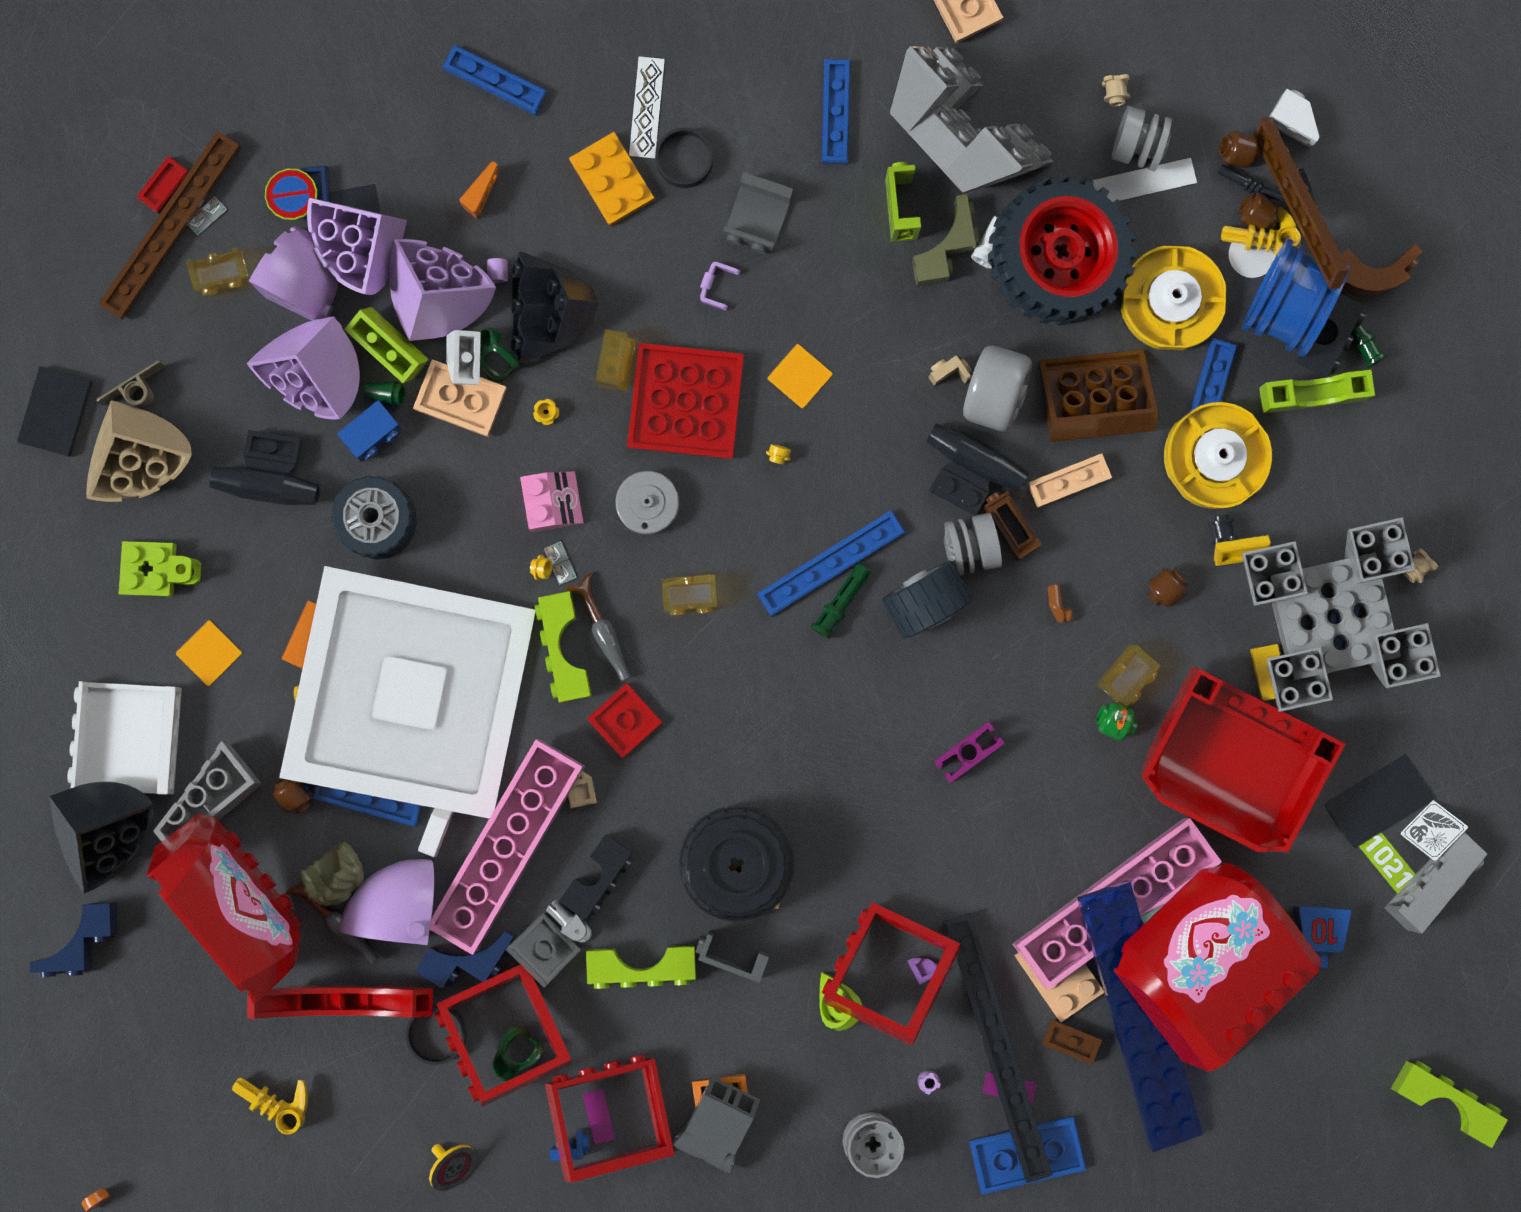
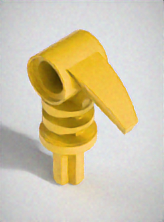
(1271, 240)
(273, 1108)

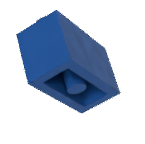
(370, 431)

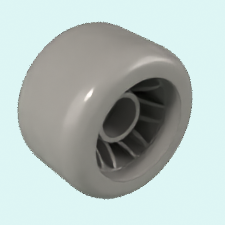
(997, 388)

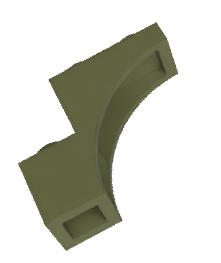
(933, 265)

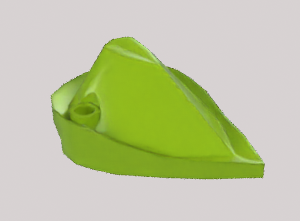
(841, 1020)

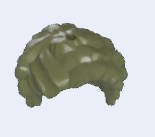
(333, 876)

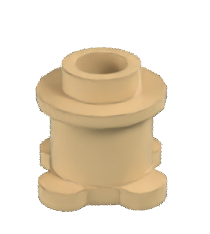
(1116, 89)
(1422, 565)

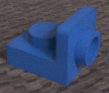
(577, 1151)

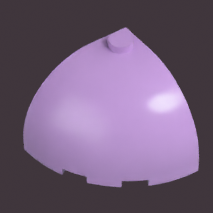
(354, 243)
(296, 276)
(435, 289)
(312, 368)
(393, 904)

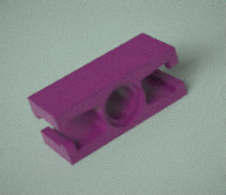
(979, 753)

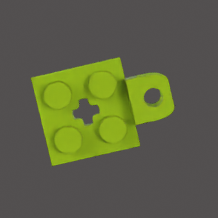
(167, 569)

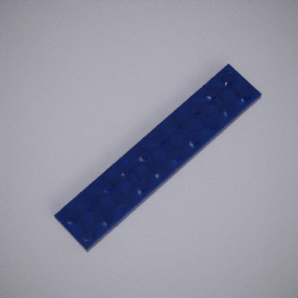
(1151, 1063)

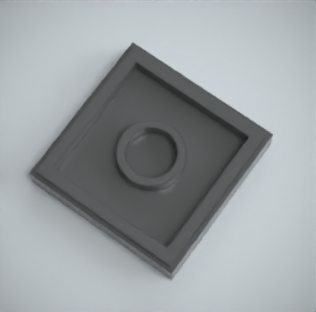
(543, 949)

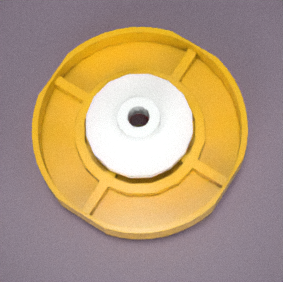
(1171, 321)
(1195, 461)

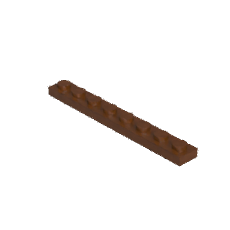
(1301, 204)
(169, 225)

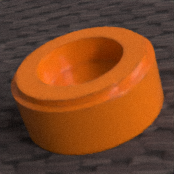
(95, 1199)

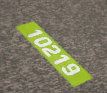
(1387, 861)

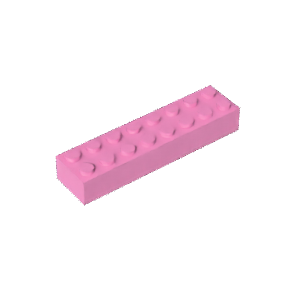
(505, 846)
(1156, 875)

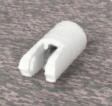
(981, 252)

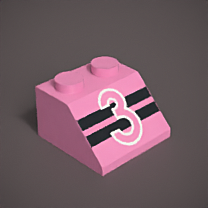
(551, 500)

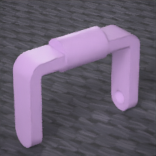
(708, 280)

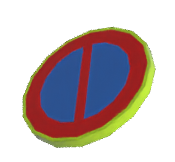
(289, 193)

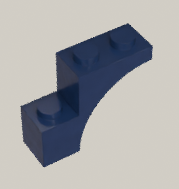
(98, 922)
(441, 966)

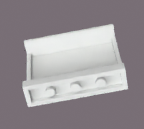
(125, 736)

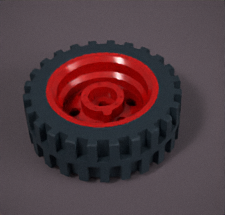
(1100, 230)

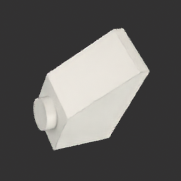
(1295, 118)
(463, 357)

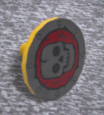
(452, 1166)

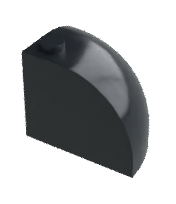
(100, 829)

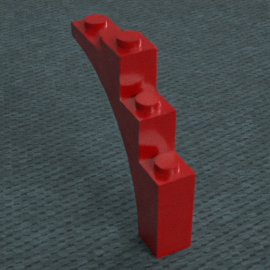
(343, 1000)

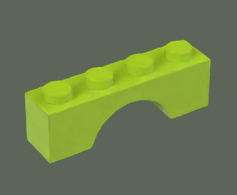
(1328, 391)
(557, 613)
(606, 968)
(1477, 1120)

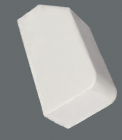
(435, 832)

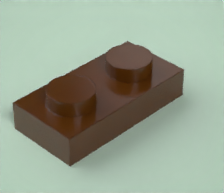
(1071, 1041)

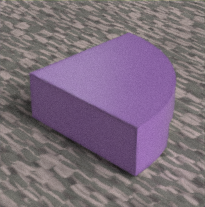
(922, 968)

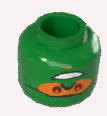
(1116, 721)

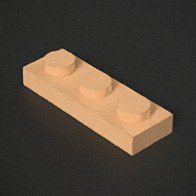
(1069, 480)

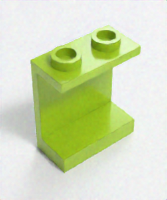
(903, 228)

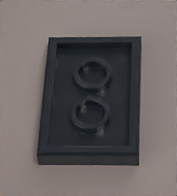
(54, 411)

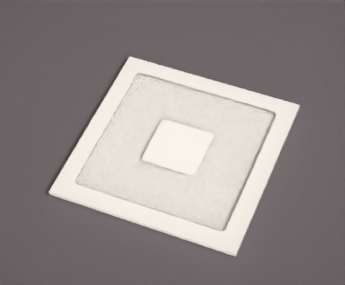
(407, 693)

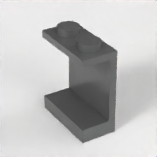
(758, 213)
(754, 974)

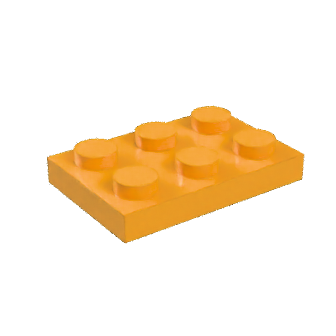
(611, 179)

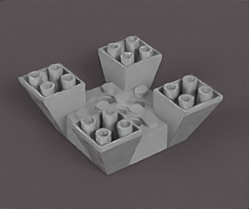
(926, 106)
(1294, 592)

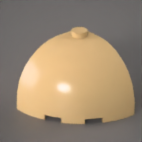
(134, 454)

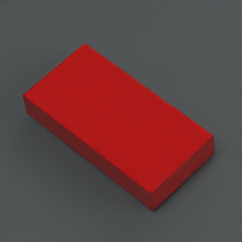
(163, 185)

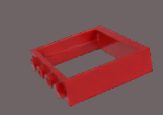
(906, 1034)
(465, 1065)
(664, 1143)

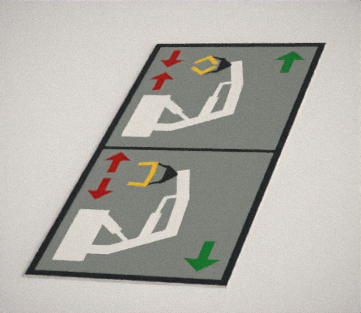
(207, 215)
(561, 564)

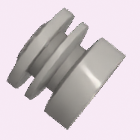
(1141, 138)
(973, 544)
(885, 1153)

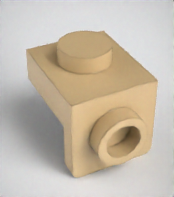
(944, 369)

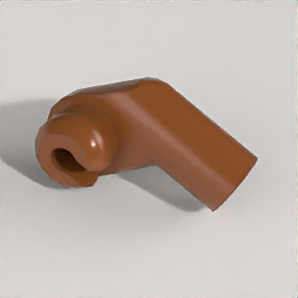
(1055, 603)

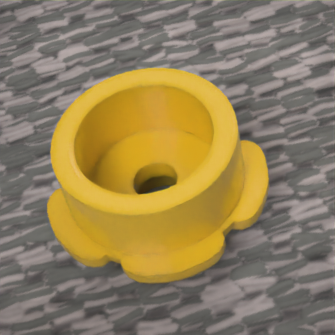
(539, 408)
(778, 454)
(541, 568)

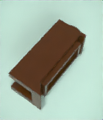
(1018, 551)

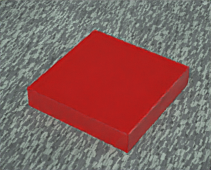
(624, 720)

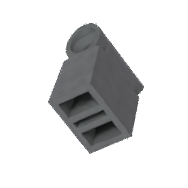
(718, 1125)

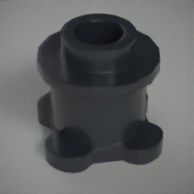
(1222, 529)

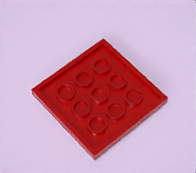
(685, 401)

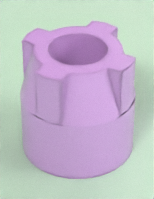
(497, 270)
(925, 1075)

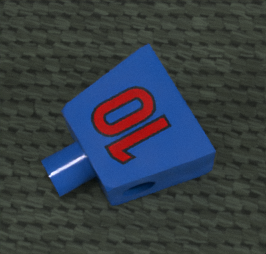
(1323, 929)

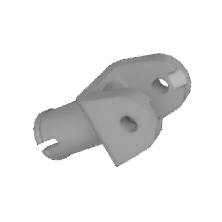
(572, 925)

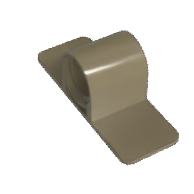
(133, 384)

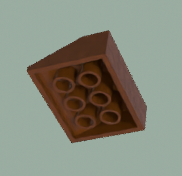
(1097, 395)

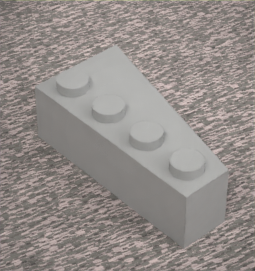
(214, 791)
(1436, 884)

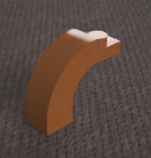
(1376, 281)

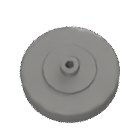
(647, 502)

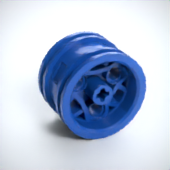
(1292, 300)

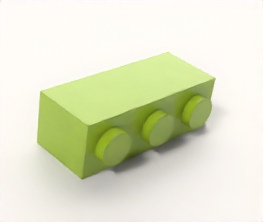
(386, 344)

